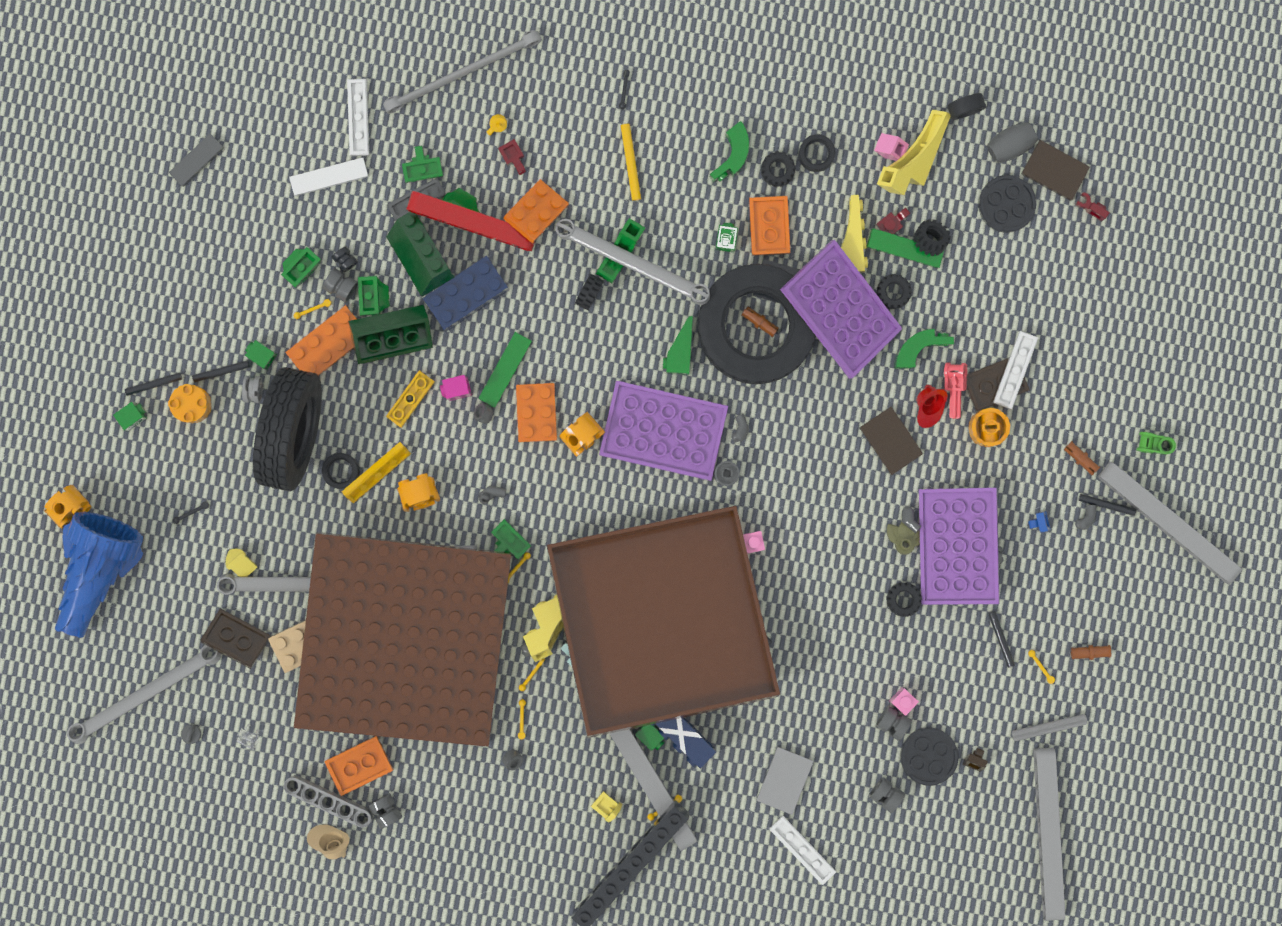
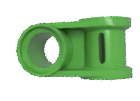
(1152, 443)

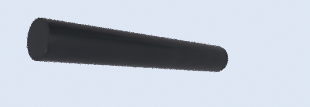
(220, 371)
(153, 384)
(1107, 504)
(1001, 639)

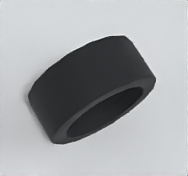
(966, 106)
(821, 139)
(326, 470)

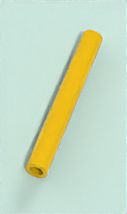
(630, 162)

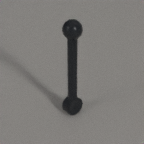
(622, 105)
(205, 505)

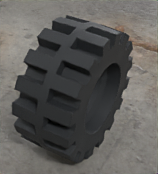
(778, 157)
(927, 244)
(894, 279)
(589, 292)
(912, 608)

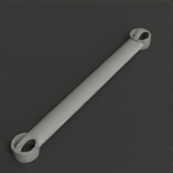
(528, 40)
(633, 261)
(264, 584)
(142, 695)

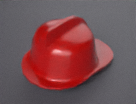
(931, 406)

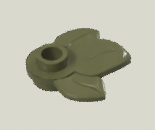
(903, 534)

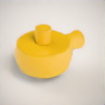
(497, 124)

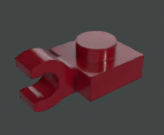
(512, 154)
(1095, 209)
(891, 223)

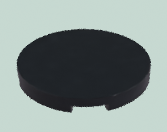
(1007, 203)
(929, 756)

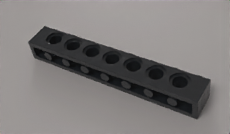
(630, 864)

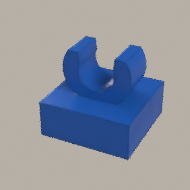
(1041, 522)

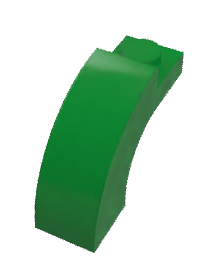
(739, 150)
(627, 239)
(909, 350)

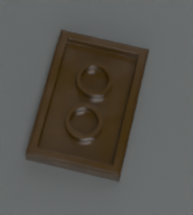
(1055, 170)
(984, 383)
(891, 440)
(235, 638)

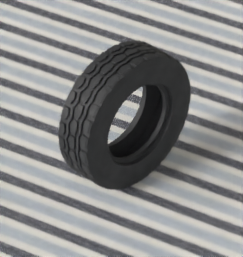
(719, 349)
(287, 429)

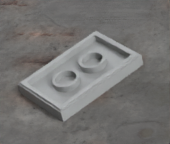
(784, 780)

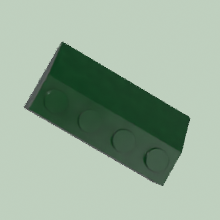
(418, 254)
(391, 334)

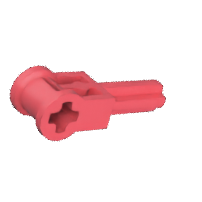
(955, 383)

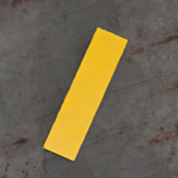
(376, 472)

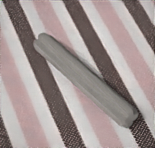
(1049, 727)

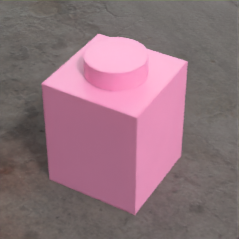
(891, 147)
(754, 542)
(903, 701)

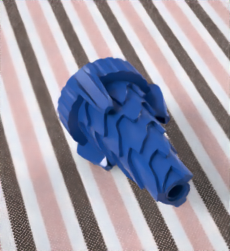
(98, 553)

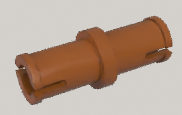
(760, 321)
(1081, 458)
(1090, 652)

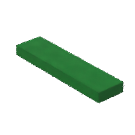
(901, 248)
(505, 369)

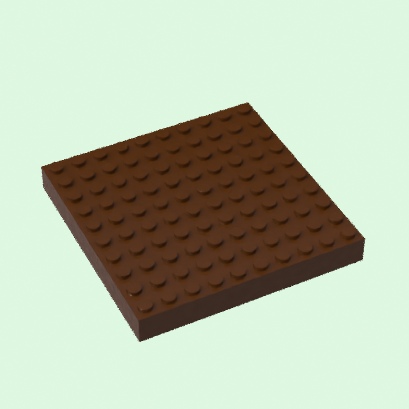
(662, 621)
(402, 639)

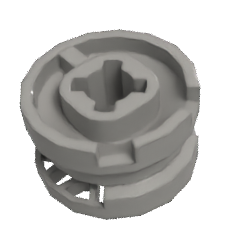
(252, 389)

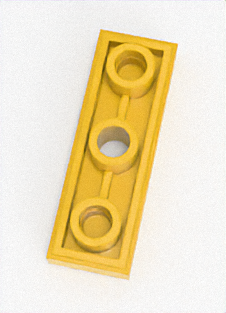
(402, 408)

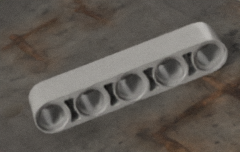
(318, 801)

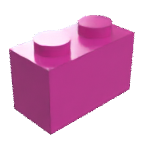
(455, 388)

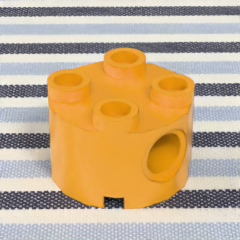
(190, 403)
(989, 427)
(582, 434)
(418, 492)
(64, 505)

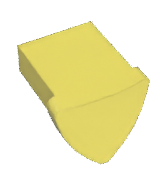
(239, 563)
(607, 806)

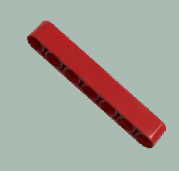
(467, 220)

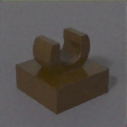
(975, 760)

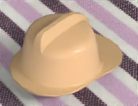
(328, 841)

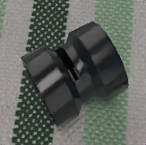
(344, 259)

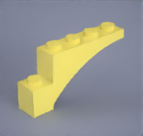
(917, 161)
(853, 242)
(549, 619)

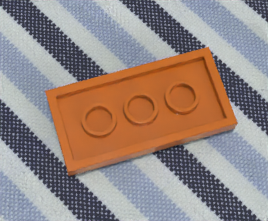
(324, 344)

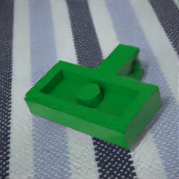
(422, 167)
(510, 540)

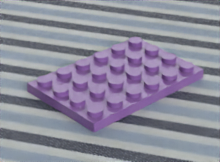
(841, 309)
(663, 430)
(959, 546)

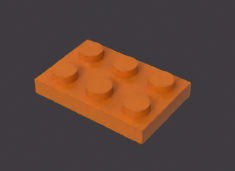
(536, 211)
(769, 225)
(536, 412)
(359, 765)

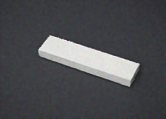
(358, 117)
(328, 176)
(1015, 370)
(802, 850)

